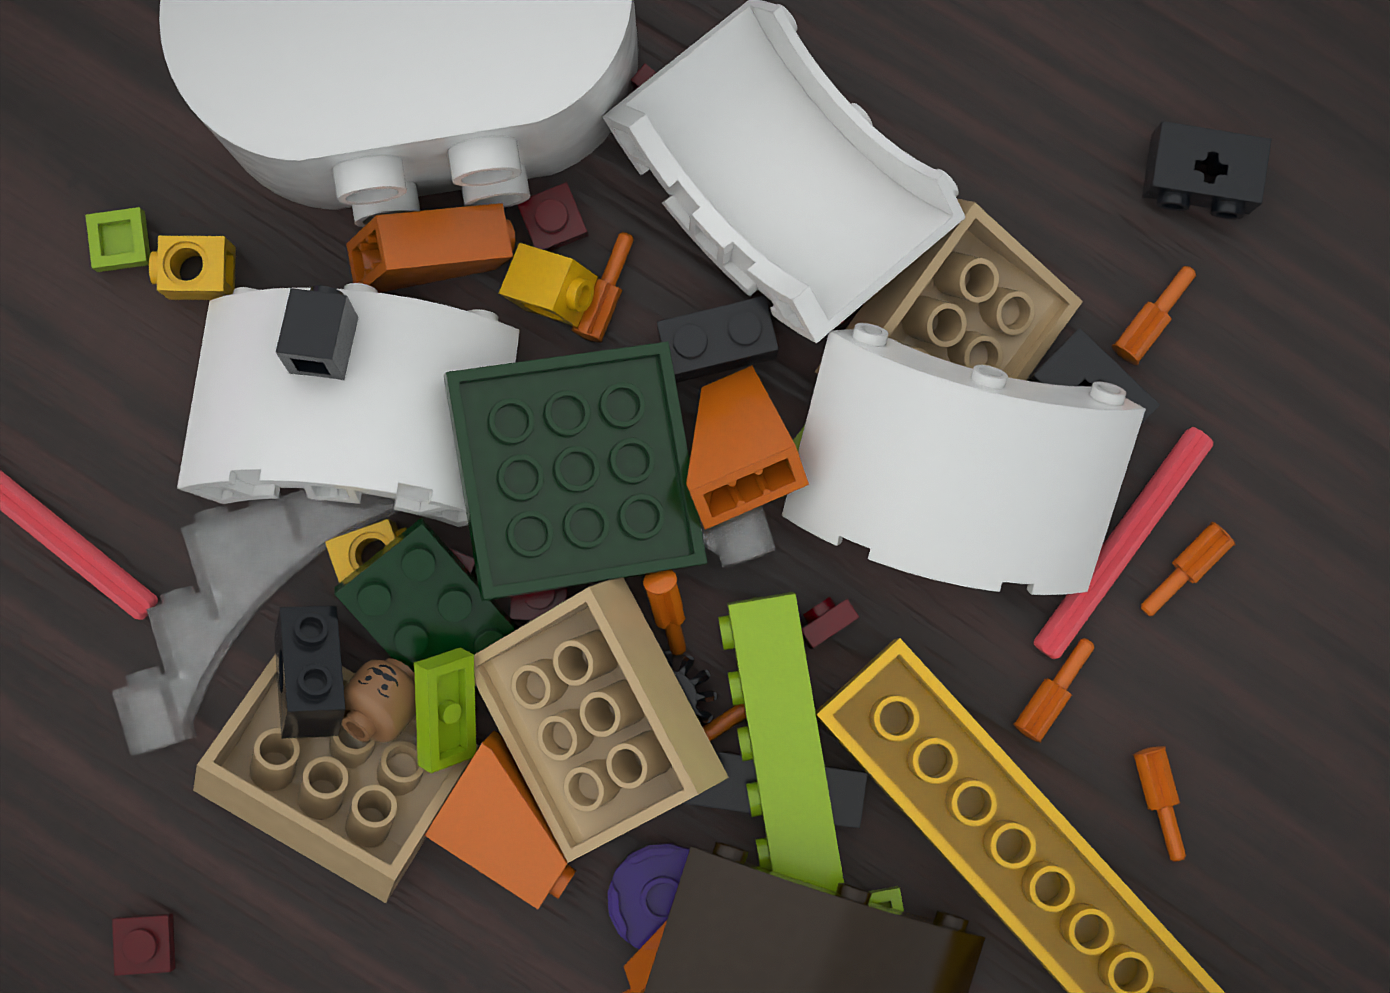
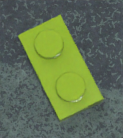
(445, 709)

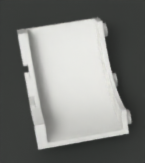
(782, 171)
(336, 438)
(961, 466)

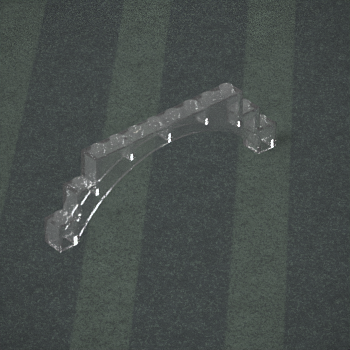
(244, 561)

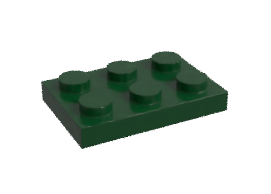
(421, 600)

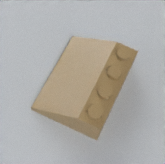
(974, 300)
(595, 718)
(329, 797)

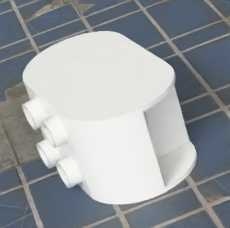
(402, 94)

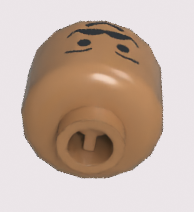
(379, 700)

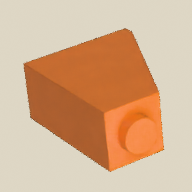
(430, 246)
(740, 450)
(500, 828)

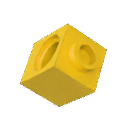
(215, 278)
(548, 284)
(348, 548)

